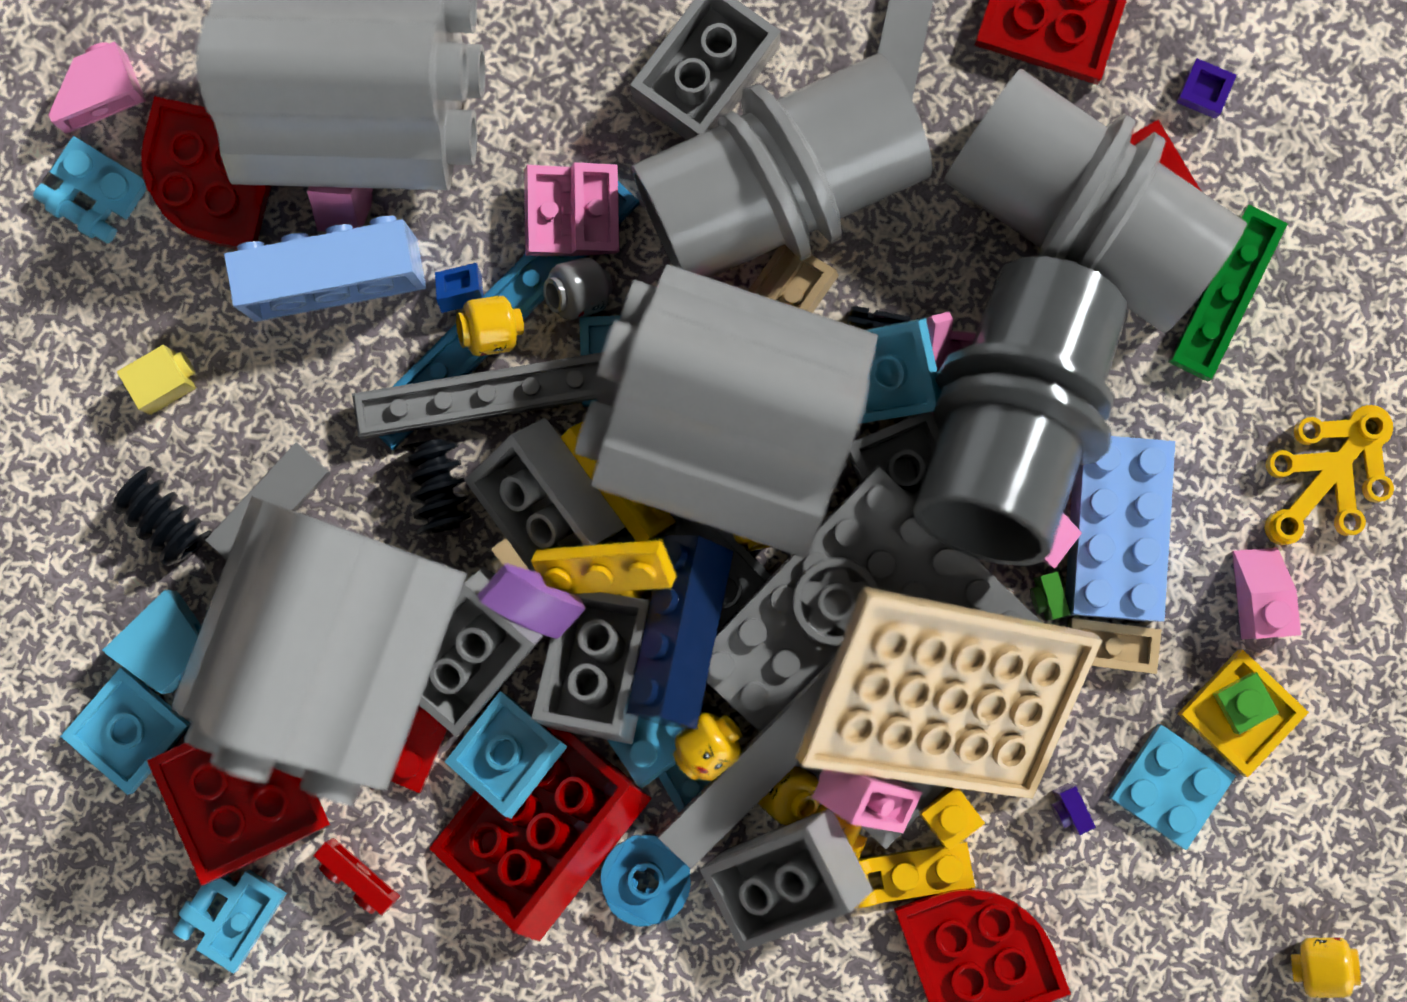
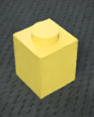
(158, 379)

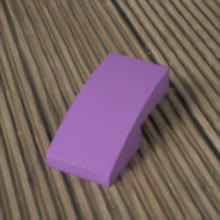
(529, 603)

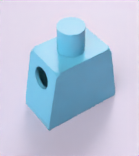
(158, 642)

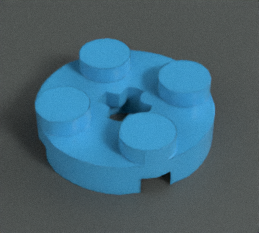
(621, 887)

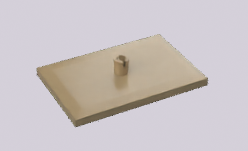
(947, 696)

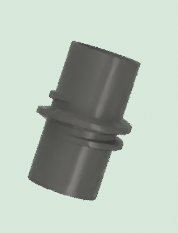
(1022, 411)

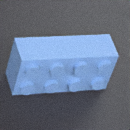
(324, 269)
(1125, 526)

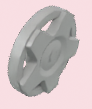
(831, 599)

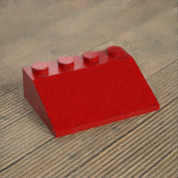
(551, 846)

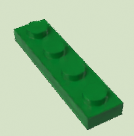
(1227, 296)

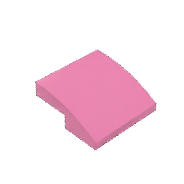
(571, 210)

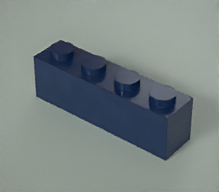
(681, 634)

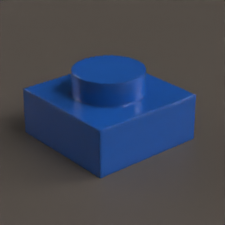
(458, 286)

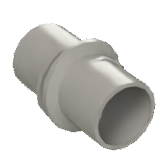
(785, 168)
(1096, 198)

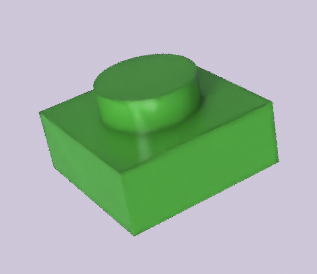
(1049, 596)
(1245, 703)

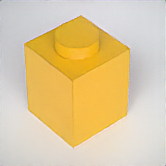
(951, 817)

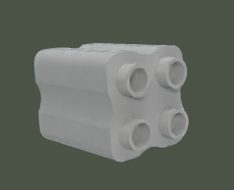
(342, 91)
(727, 408)
(314, 653)

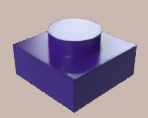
(1206, 88)
(1071, 810)

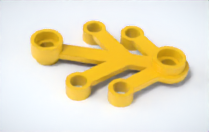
(1334, 470)

